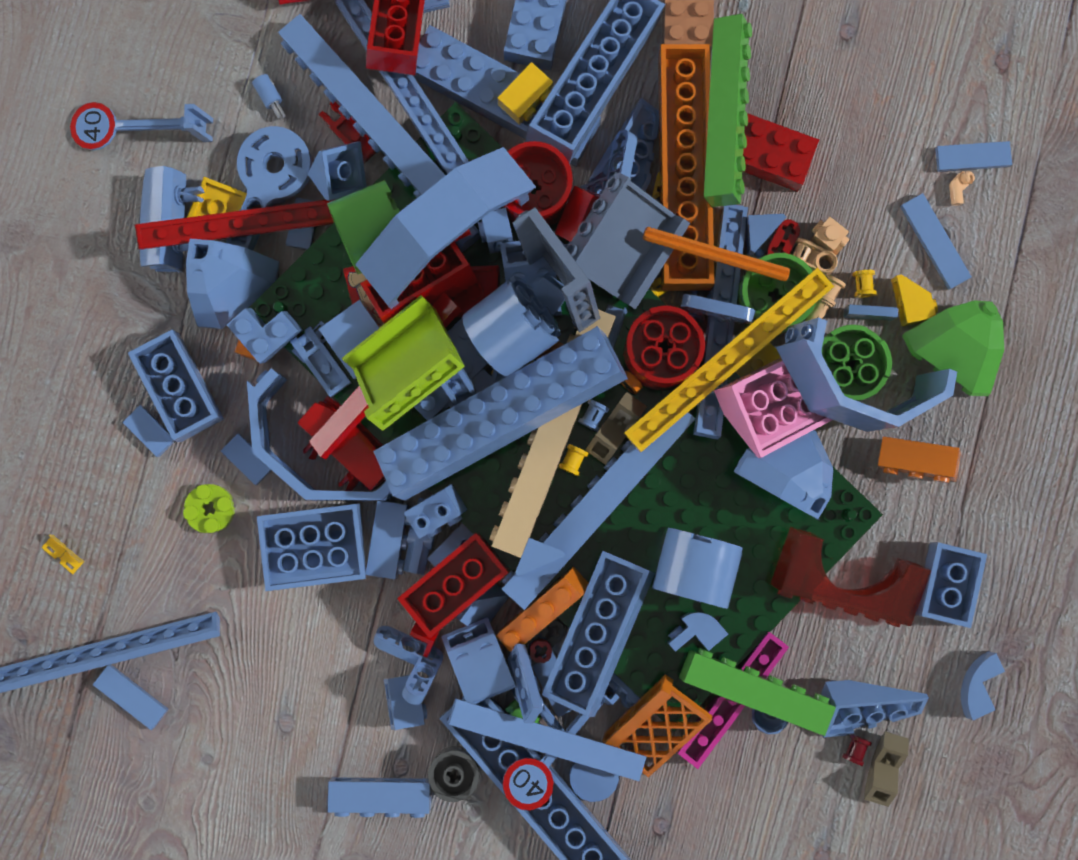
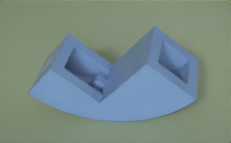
(974, 696)

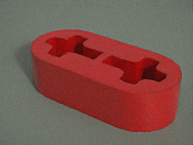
(778, 235)

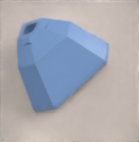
(225, 280)
(794, 473)

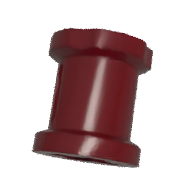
(540, 659)
(856, 749)

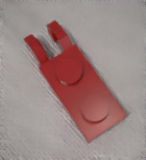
(346, 132)

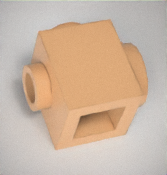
(830, 235)

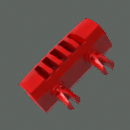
(353, 452)

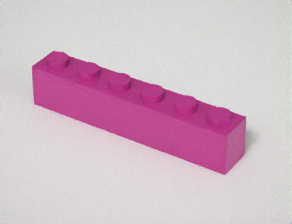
(725, 711)

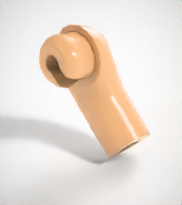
(958, 184)

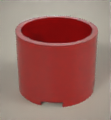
(547, 171)
(646, 359)

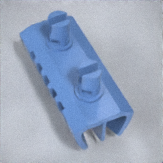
(164, 199)

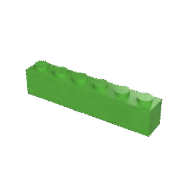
(757, 692)

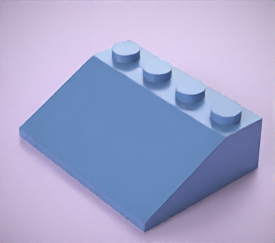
(312, 547)

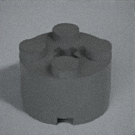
(440, 779)

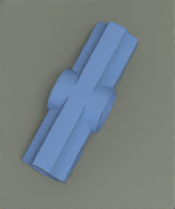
(417, 551)

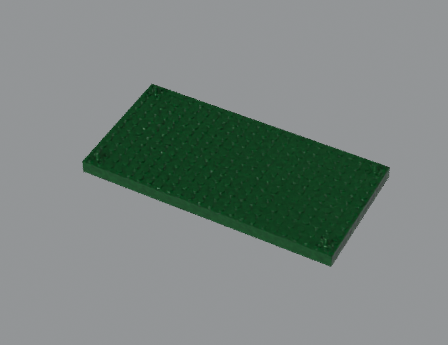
(685, 490)

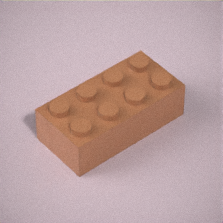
(688, 22)

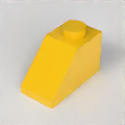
(912, 301)

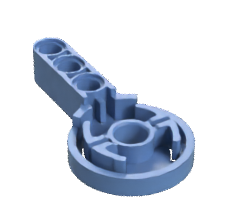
(263, 185)

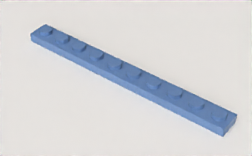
(409, 95)
(720, 331)
(109, 651)

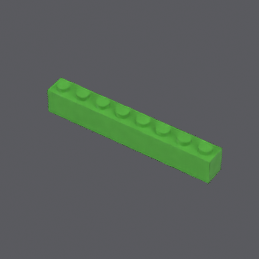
(727, 111)

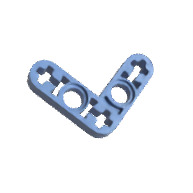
(621, 153)
(699, 307)
(421, 663)

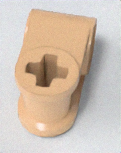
(813, 254)

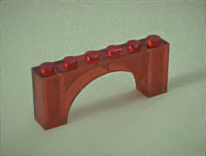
(891, 598)

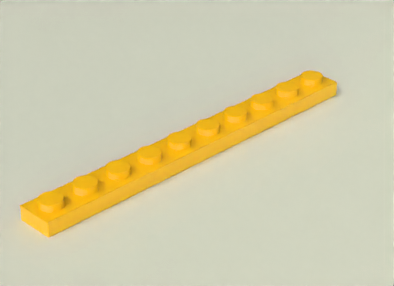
(728, 360)

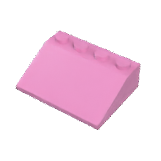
(767, 408)

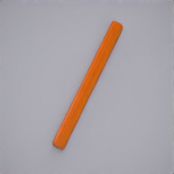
(716, 254)

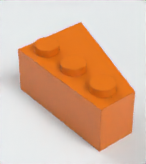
(919, 459)

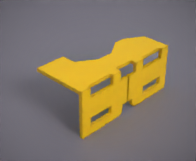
(68, 556)

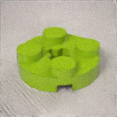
(195, 512)

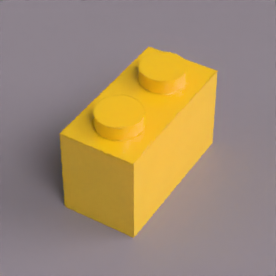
(525, 94)

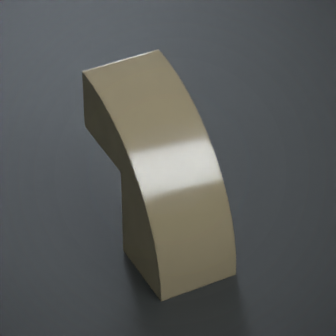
(612, 432)
(884, 769)

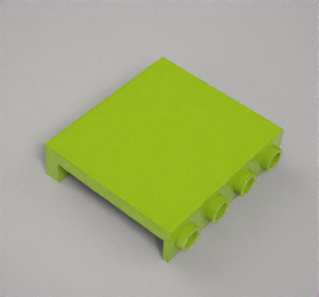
(403, 362)

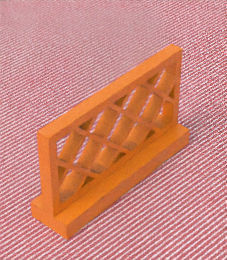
(643, 709)

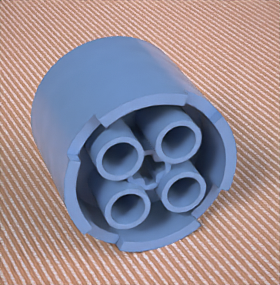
(511, 327)
(697, 568)

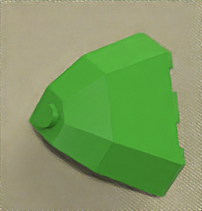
(964, 340)

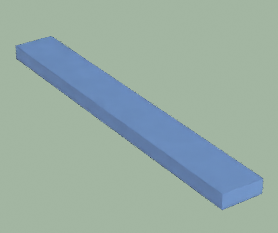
(546, 739)

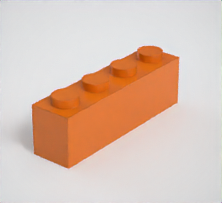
(543, 609)

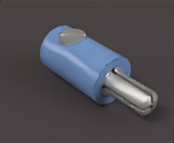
(269, 94)

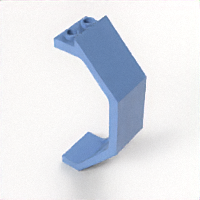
(440, 218)
(258, 397)
(824, 397)

